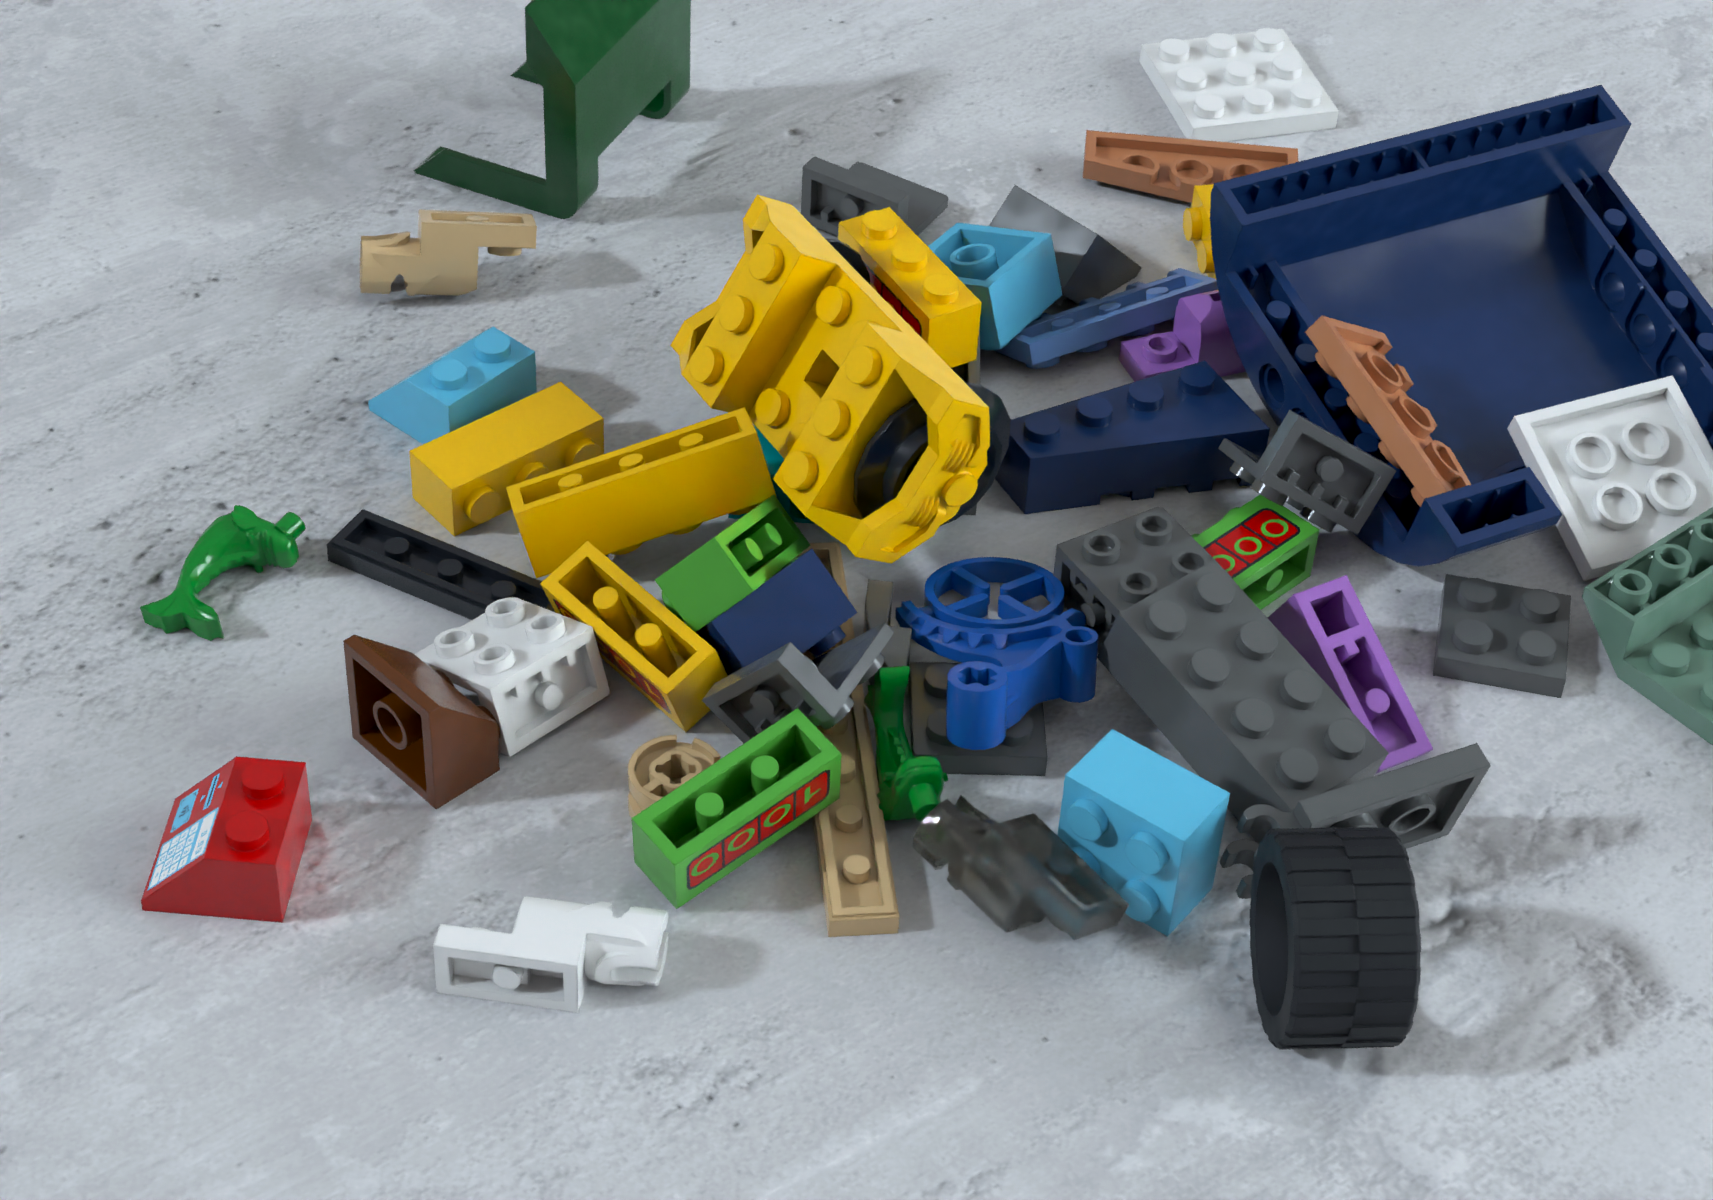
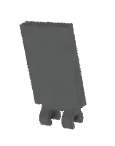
(1413, 801)

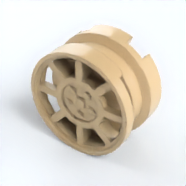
(662, 767)

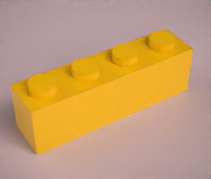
(643, 491)

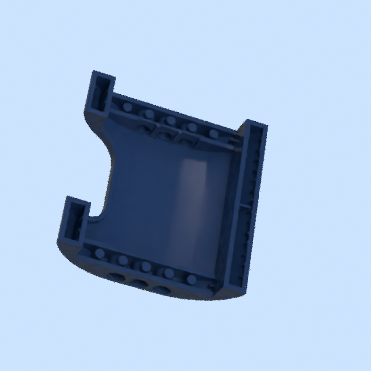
(1495, 273)

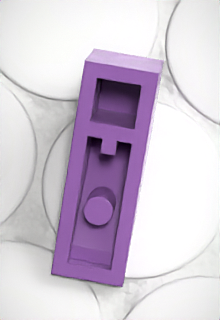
(1342, 647)

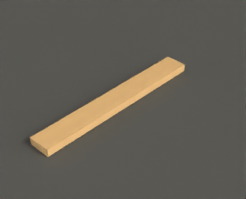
(851, 830)

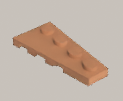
(1174, 165)
(1380, 399)

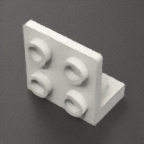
(524, 666)

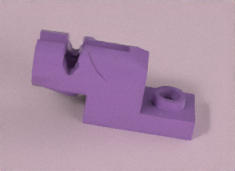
(1197, 336)

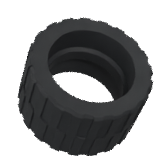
(1334, 938)

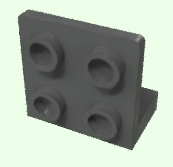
(840, 194)
(1314, 474)
(1124, 565)
(789, 680)

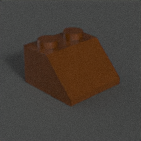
(418, 721)

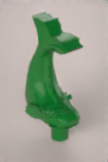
(226, 544)
(907, 783)

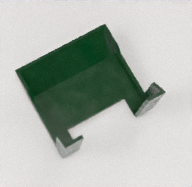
(597, 73)

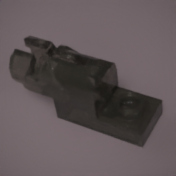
(1017, 870)

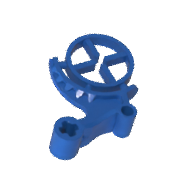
(1006, 660)

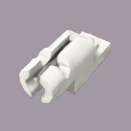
(552, 954)

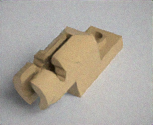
(444, 253)

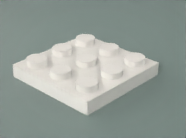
(1238, 86)
(1618, 469)

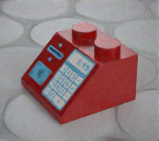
(233, 843)

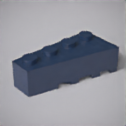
(1129, 442)

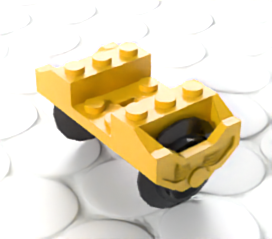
(851, 397)

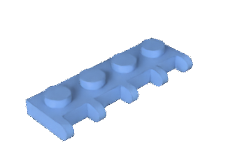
(1099, 320)

